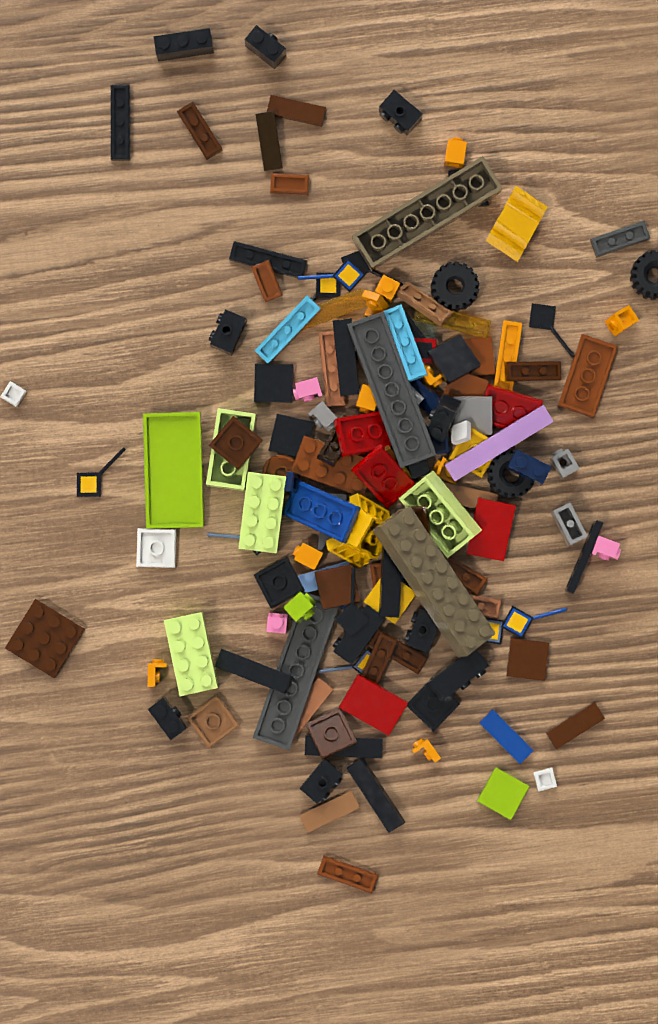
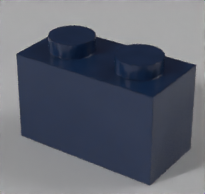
(528, 467)

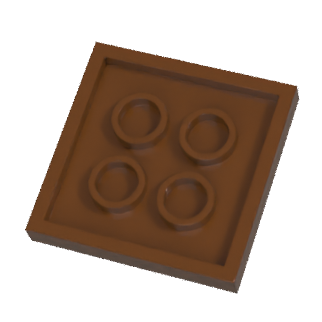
(44, 638)

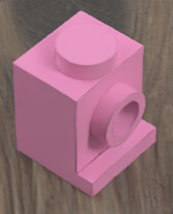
(307, 390)
(606, 549)
(277, 623)

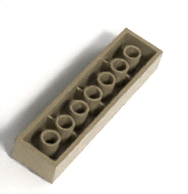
(427, 213)
(434, 581)

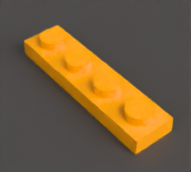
(507, 351)

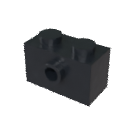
(265, 46)
(400, 113)
(227, 332)
(443, 417)
(422, 632)
(168, 718)
(321, 781)

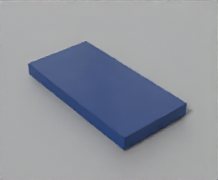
(322, 511)

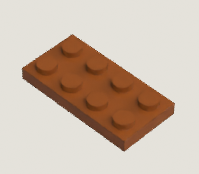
(339, 476)

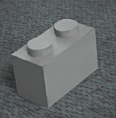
(569, 524)

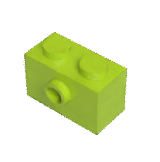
(301, 607)

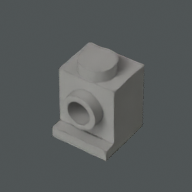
(323, 416)
(571, 465)

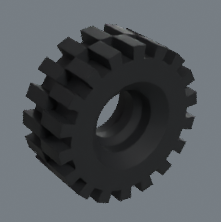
(640, 278)
(469, 286)
(500, 484)

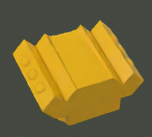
(516, 223)
(362, 541)

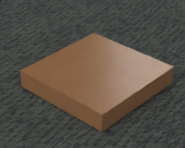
(212, 721)

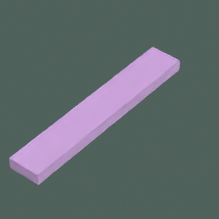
(498, 443)

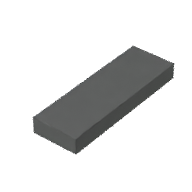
(620, 239)

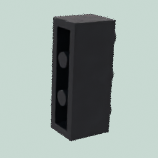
(183, 44)
(351, 647)
(458, 675)

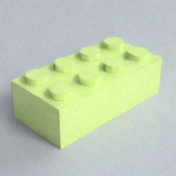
(221, 472)
(262, 512)
(449, 521)
(191, 654)

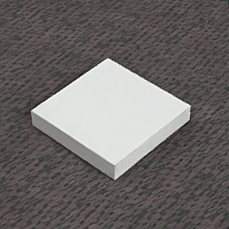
(156, 548)

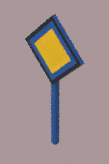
(347, 275)
(518, 621)

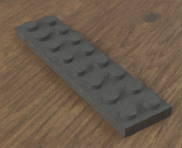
(391, 390)
(301, 661)

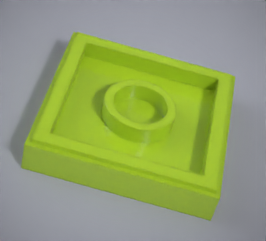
(503, 793)

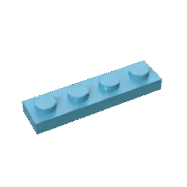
(287, 329)
(405, 343)

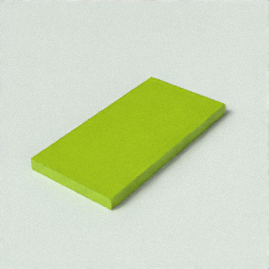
(173, 470)

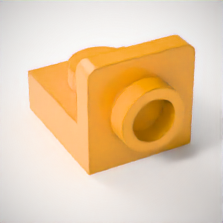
(374, 302)
(621, 320)
(430, 380)
(442, 472)
(153, 674)
(429, 752)

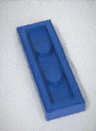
(506, 736)

